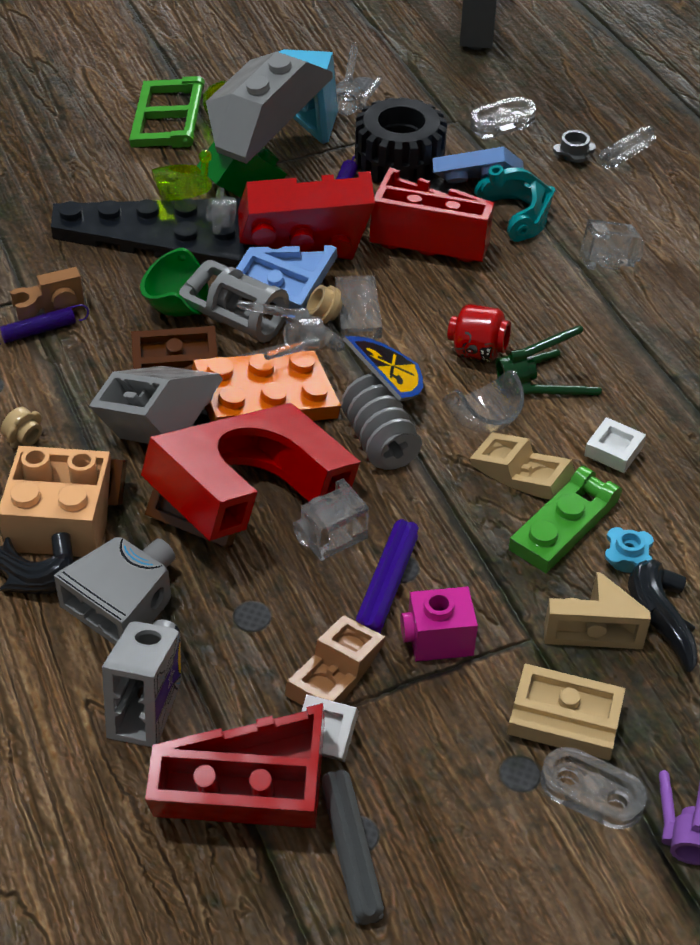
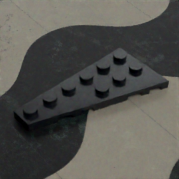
(149, 226)

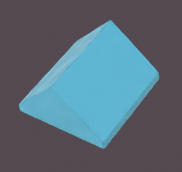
(321, 111)

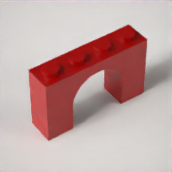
(195, 473)

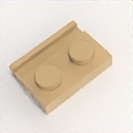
(566, 711)

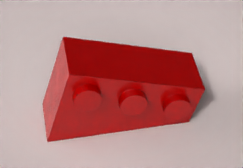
(307, 213)
(430, 220)

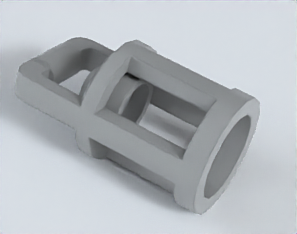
(224, 294)

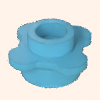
(628, 548)

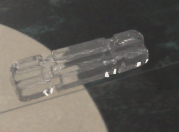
(627, 147)

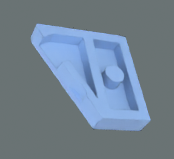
(473, 164)
(289, 269)

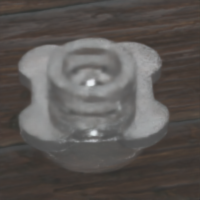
(221, 211)

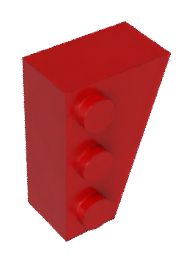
(242, 774)

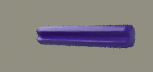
(388, 575)

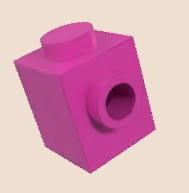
(440, 624)

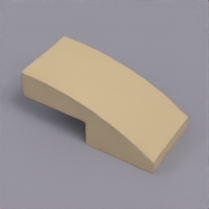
(514, 464)

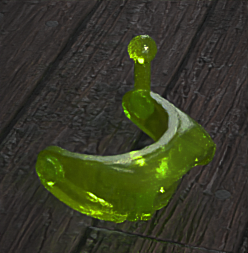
(182, 180)

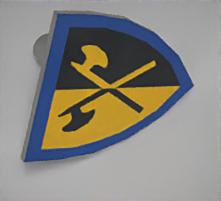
(390, 366)

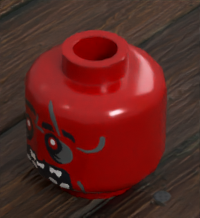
(479, 332)

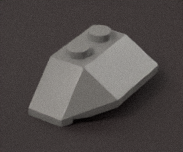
(261, 102)

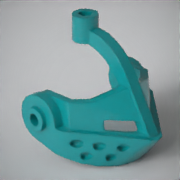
(510, 185)

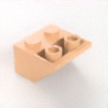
(55, 494)

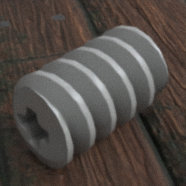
(380, 423)

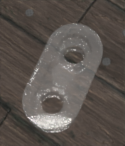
(502, 117)
(593, 788)

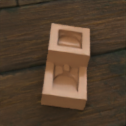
(338, 662)

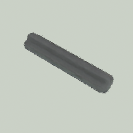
(352, 848)

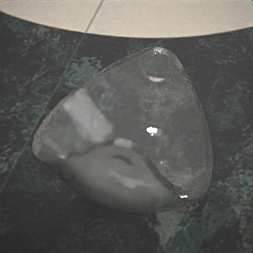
(489, 407)

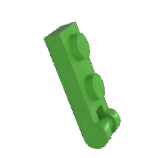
(564, 520)

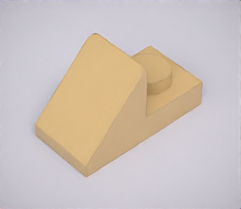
(606, 620)

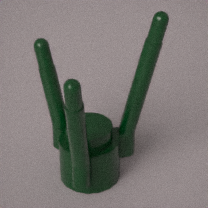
(524, 365)

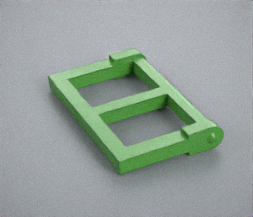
(177, 138)

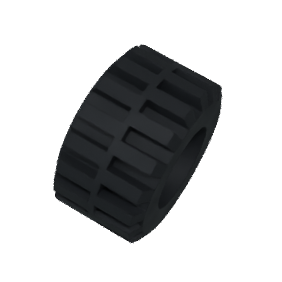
(399, 136)

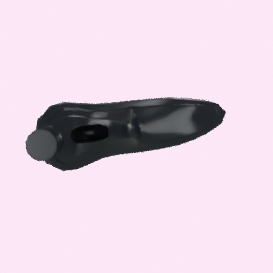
(30, 576)
(647, 587)

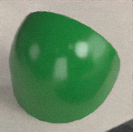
(165, 279)

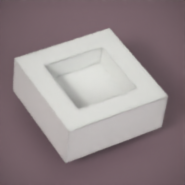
(615, 445)
(338, 728)

